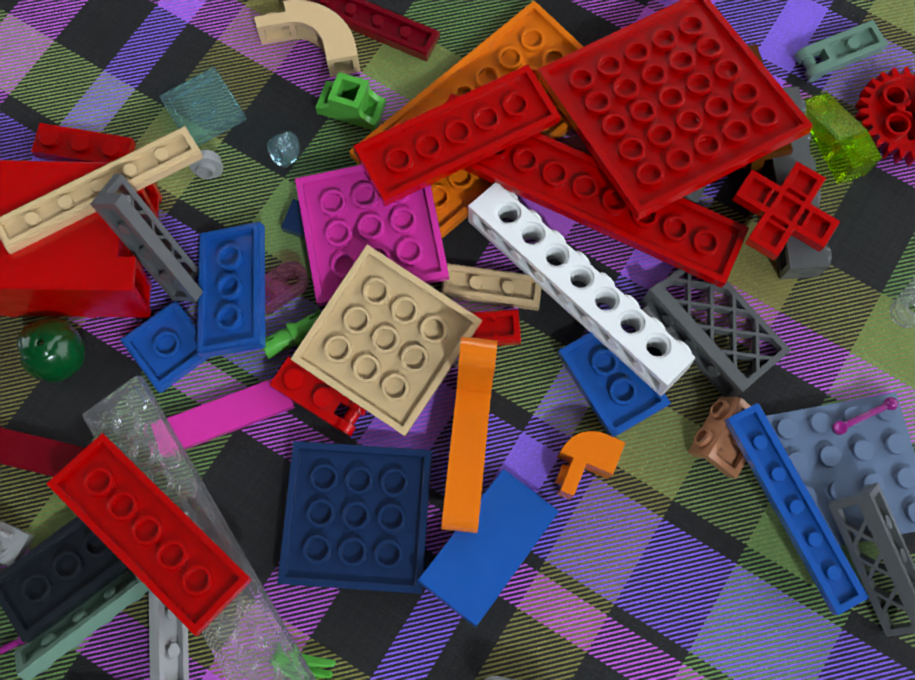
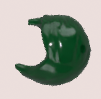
(58, 356)

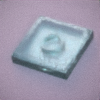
(203, 106)

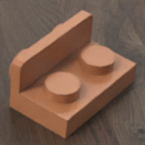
(715, 440)

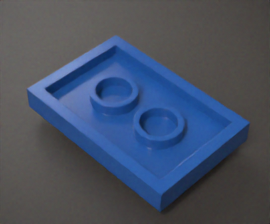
(610, 386)

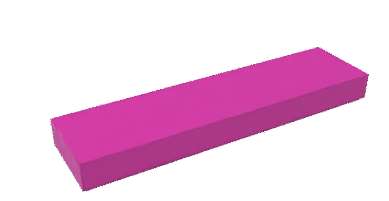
(229, 414)

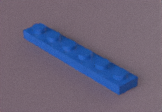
(796, 510)

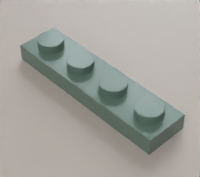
(78, 624)

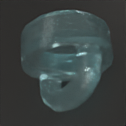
(284, 148)

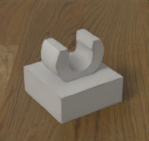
(13, 543)

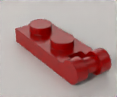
(316, 396)

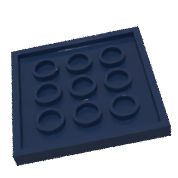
(356, 517)

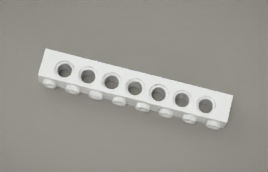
(631, 348)

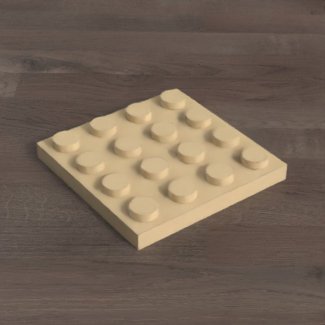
(386, 340)

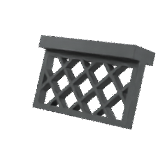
(713, 362)

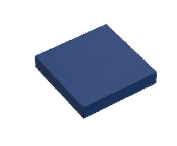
(165, 346)

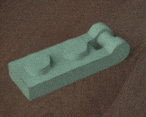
(841, 50)

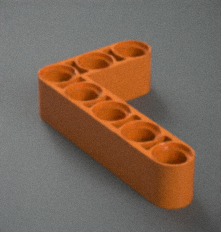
(469, 435)

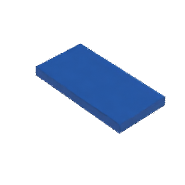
(233, 290)
(479, 565)

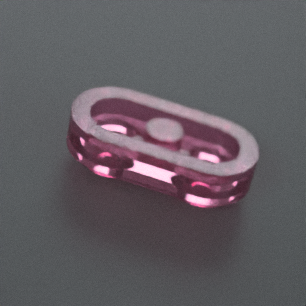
(277, 286)

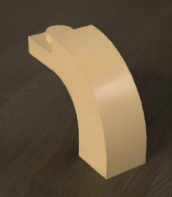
(315, 24)

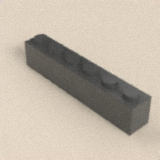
(796, 257)

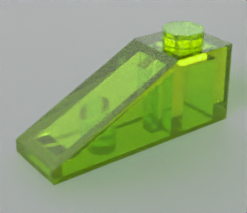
(841, 139)

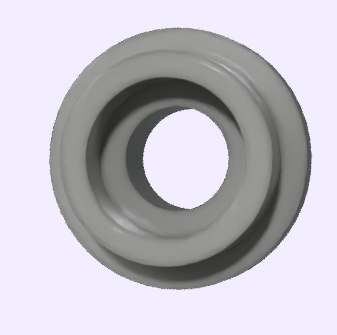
(209, 166)

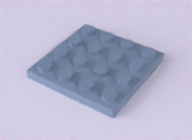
(845, 463)

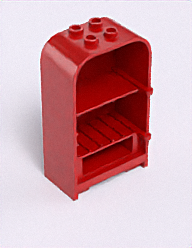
(76, 269)

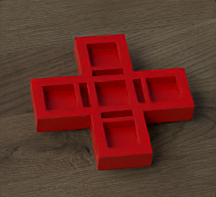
(785, 211)

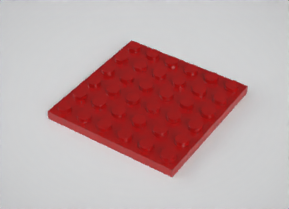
(672, 104)

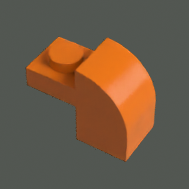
(587, 451)

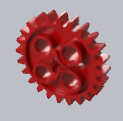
(886, 105)

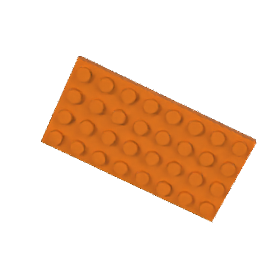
(525, 39)

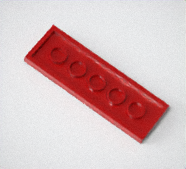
(456, 134)
(150, 534)

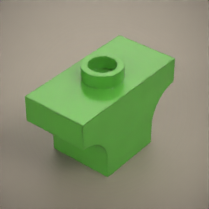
(351, 102)

